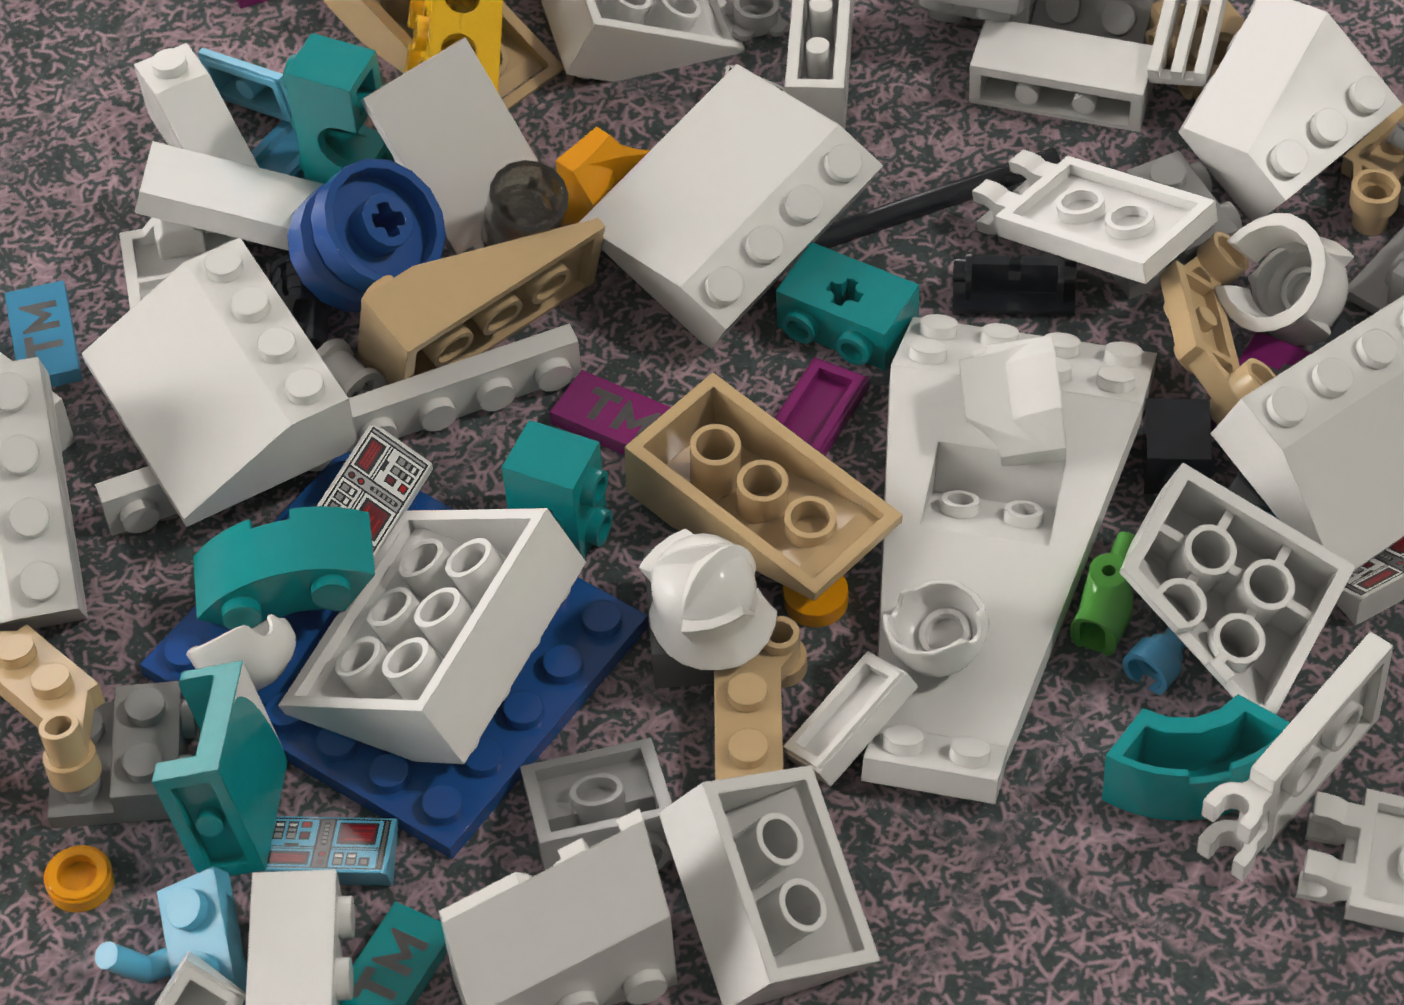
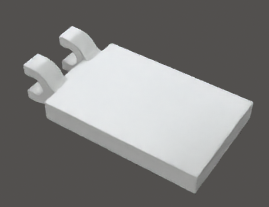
(451, 133)
(220, 195)
(1094, 215)
(1299, 758)
(1372, 859)

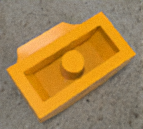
(593, 170)

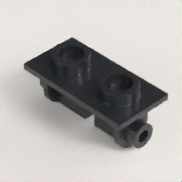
(995, 287)

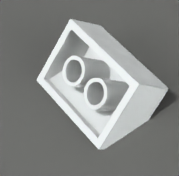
(767, 885)

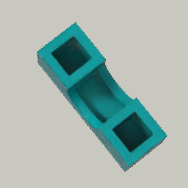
(326, 108)

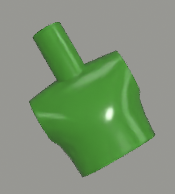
(1105, 601)

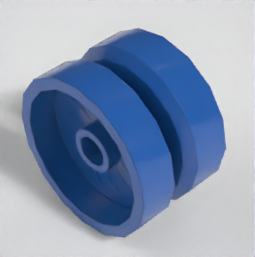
(362, 227)

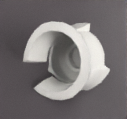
(1295, 288)
(707, 601)

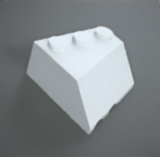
(1284, 104)
(1234, 584)
(570, 935)

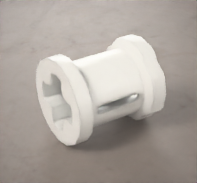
(347, 370)

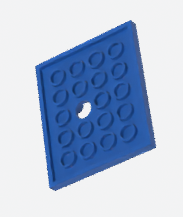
(437, 800)

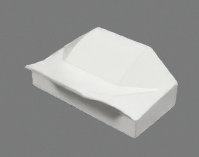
(1016, 400)

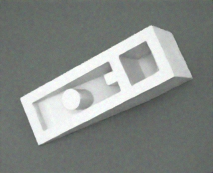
(189, 106)

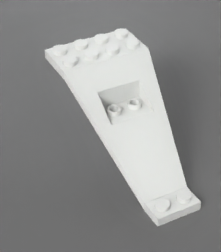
(1000, 531)

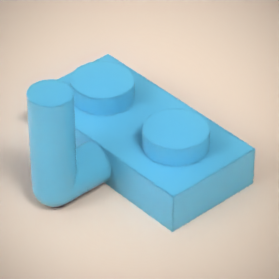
(195, 918)

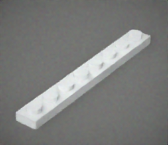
(420, 402)

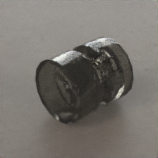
(523, 202)

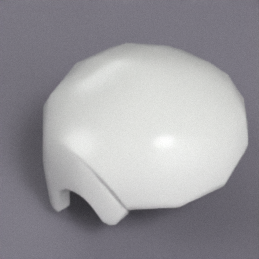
(937, 627)
(263, 650)

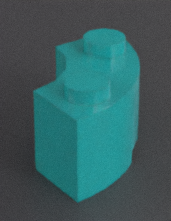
(284, 566)
(1172, 763)

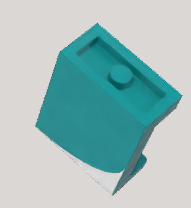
(232, 789)

